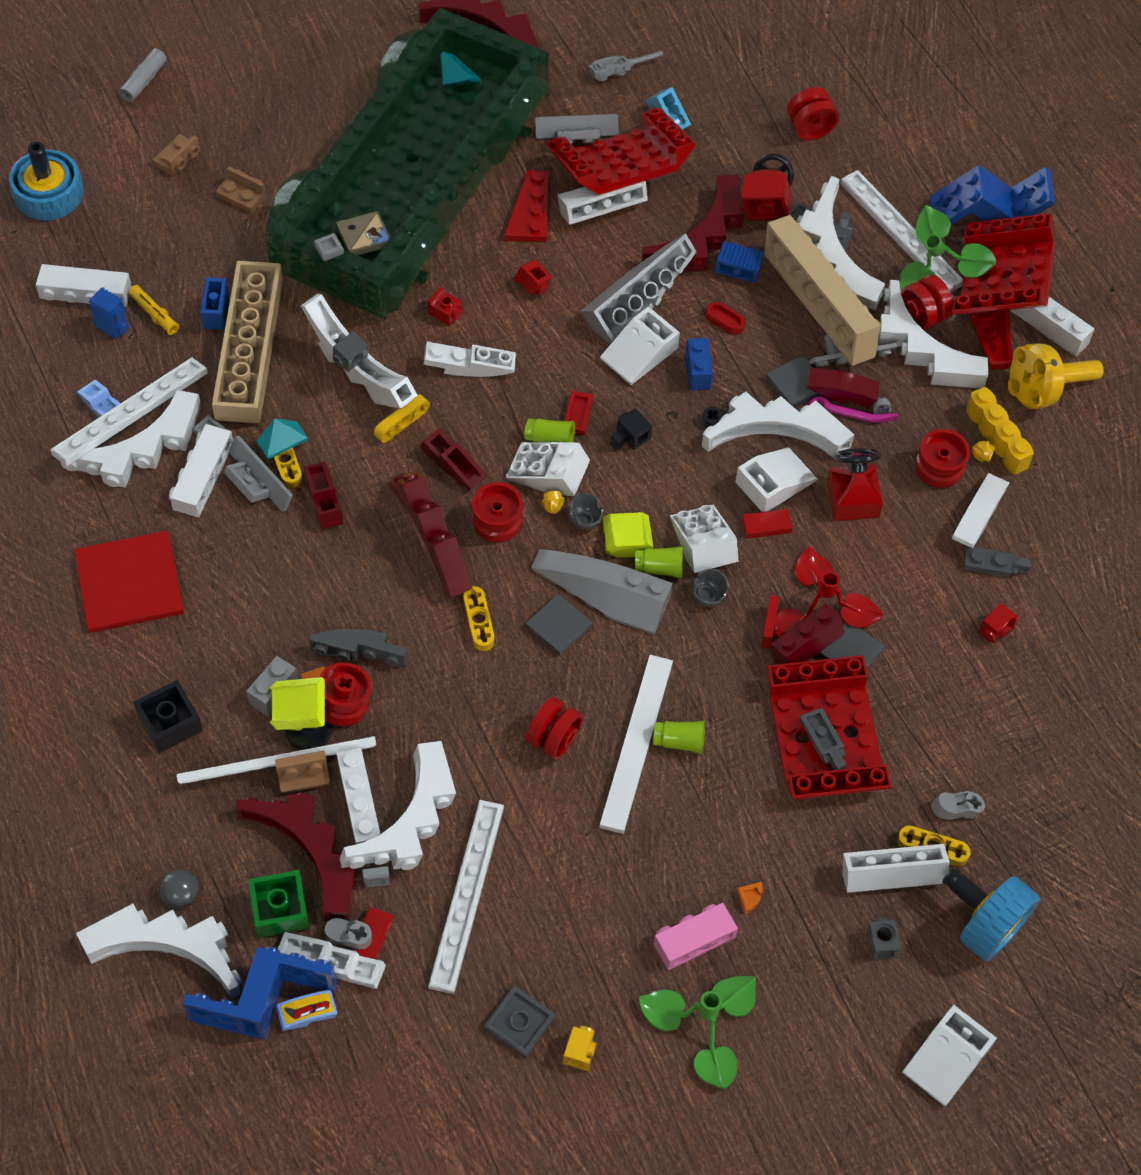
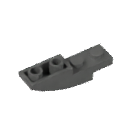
(350, 643)

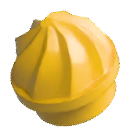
(983, 451)
(553, 501)

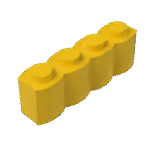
(999, 430)

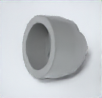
(886, 406)

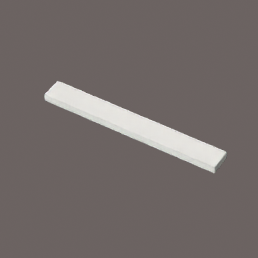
(897, 227)
(128, 412)
(636, 744)
(267, 762)
(466, 897)

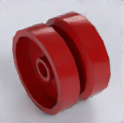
(812, 113)
(928, 301)
(942, 458)
(497, 512)
(346, 693)
(554, 728)

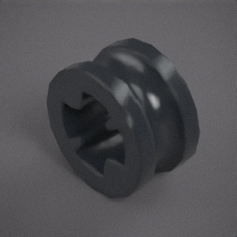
(711, 411)

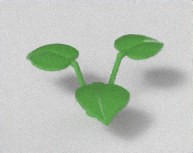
(930, 230)
(737, 997)

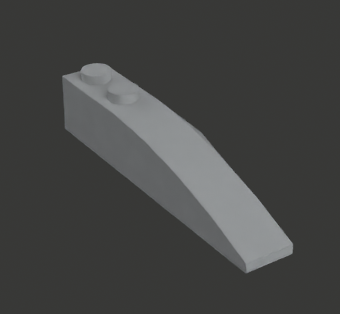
(638, 289)
(613, 589)

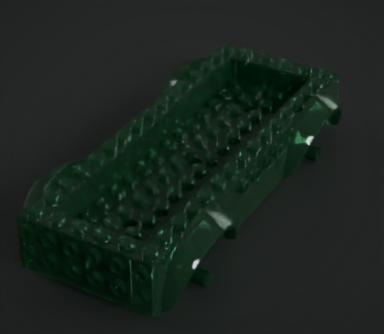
(410, 157)

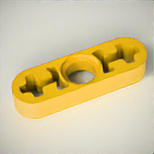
(401, 418)
(283, 468)
(475, 628)
(953, 844)

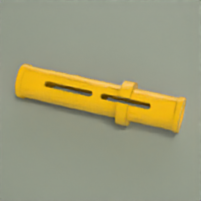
(159, 315)

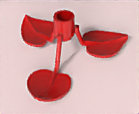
(814, 569)

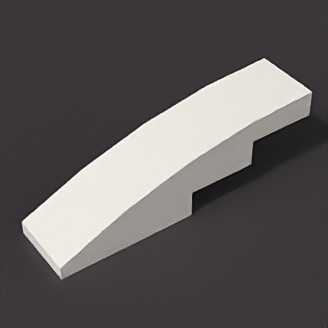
(980, 510)
(346, 963)

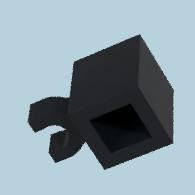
(631, 429)

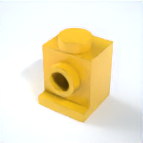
(579, 1048)

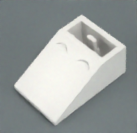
(641, 346)
(549, 466)
(773, 478)
(705, 538)
(949, 1055)

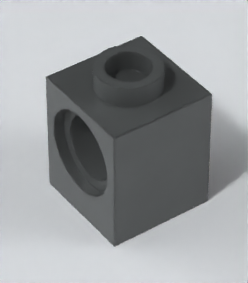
(350, 351)
(883, 949)

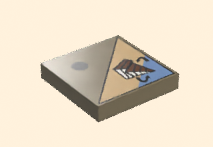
(363, 233)

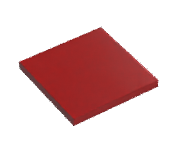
(128, 581)

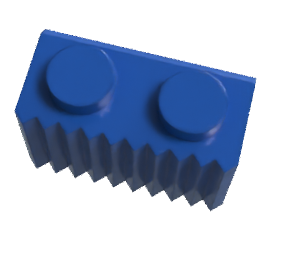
(739, 261)
(214, 303)
(108, 313)
(698, 364)

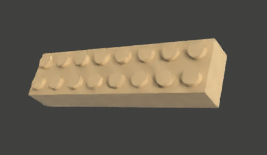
(822, 290)
(247, 342)

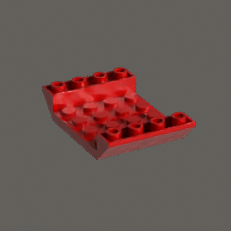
(628, 157)
(1020, 249)
(841, 691)

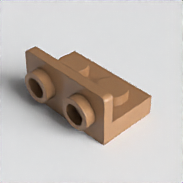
(177, 154)
(241, 190)
(302, 772)

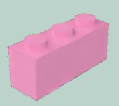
(695, 935)

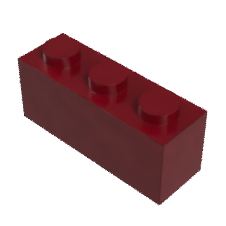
(808, 636)

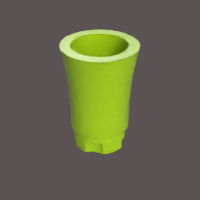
(549, 430)
(660, 561)
(680, 735)

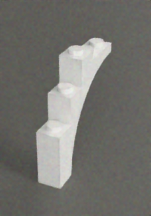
(820, 228)
(944, 364)
(381, 383)
(778, 417)
(144, 450)
(401, 842)
(131, 931)

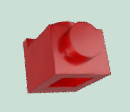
(533, 277)
(444, 307)
(998, 623)

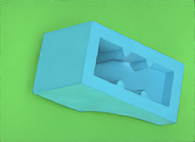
(670, 104)

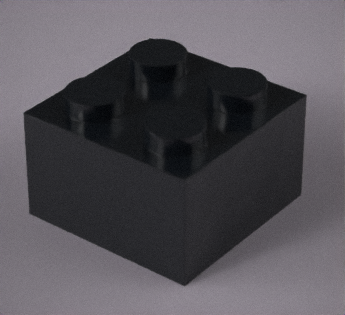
(168, 716)

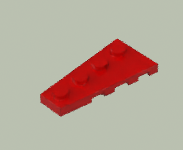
(530, 212)
(994, 337)

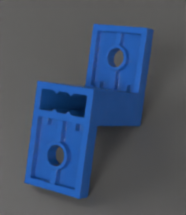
(993, 199)
(260, 992)

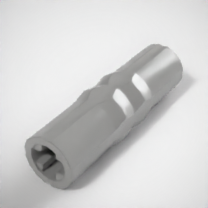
(142, 75)

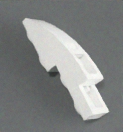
(475, 362)

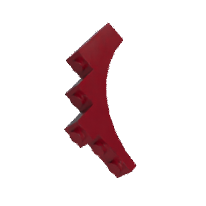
(487, 14)
(711, 232)
(442, 546)
(318, 842)

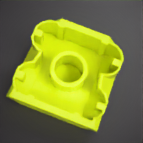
(626, 534)
(298, 704)

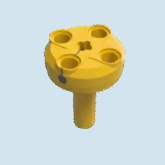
(1040, 375)

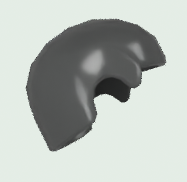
(585, 511)
(710, 587)
(178, 889)

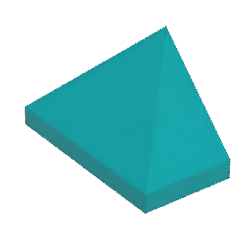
(455, 71)
(280, 437)

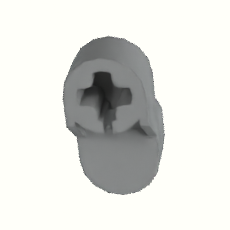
(958, 805)
(348, 933)

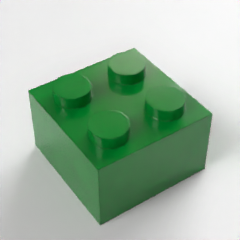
(278, 903)

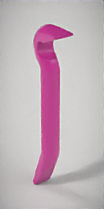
(851, 413)

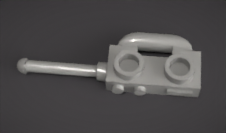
(616, 65)

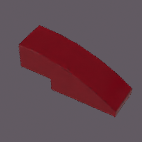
(843, 386)
(453, 459)
(323, 495)

